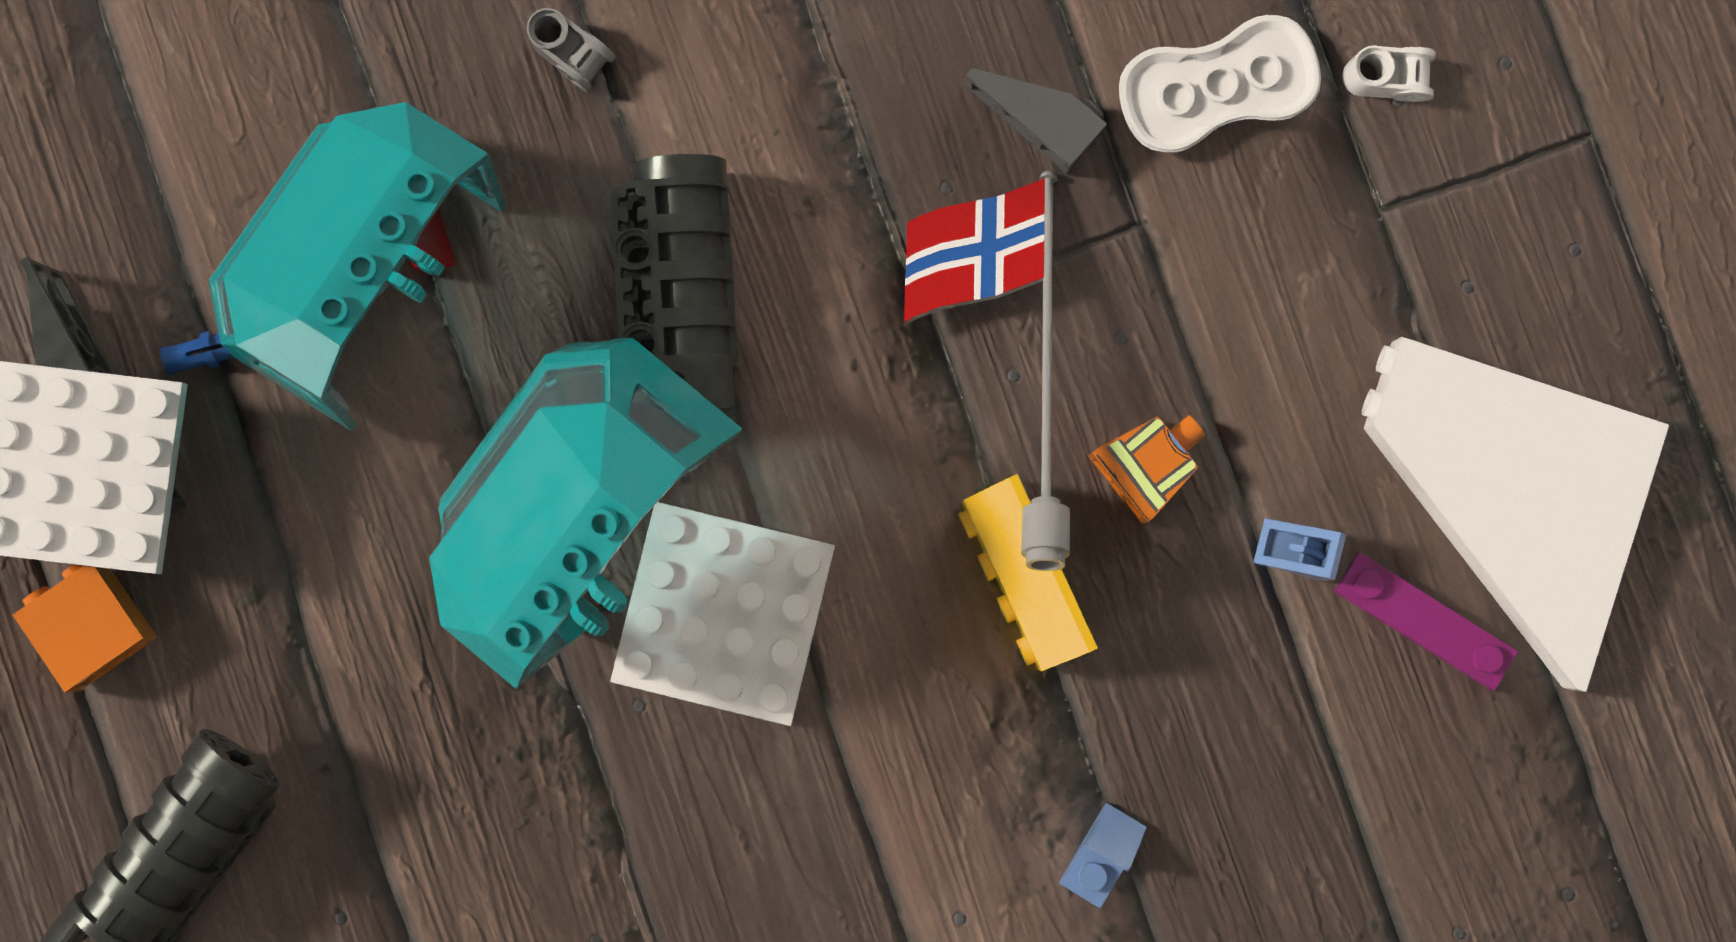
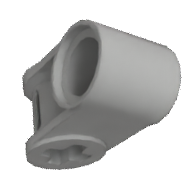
(574, 53)

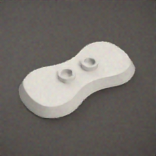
(1186, 93)

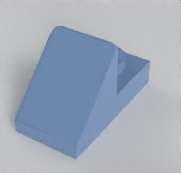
(1103, 855)

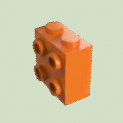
(83, 625)

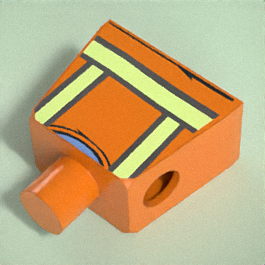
(1149, 464)

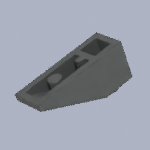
(1045, 117)

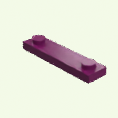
(1425, 621)

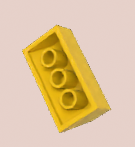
(1036, 599)

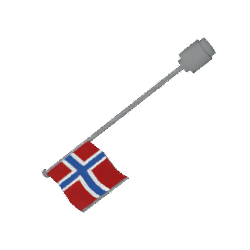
(980, 255)

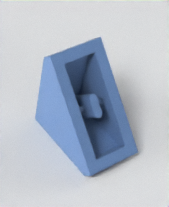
(1300, 549)

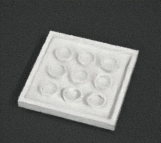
(87, 466)
(722, 613)

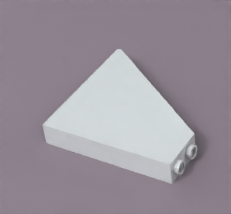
(1523, 485)

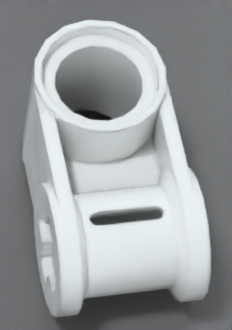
(1399, 71)

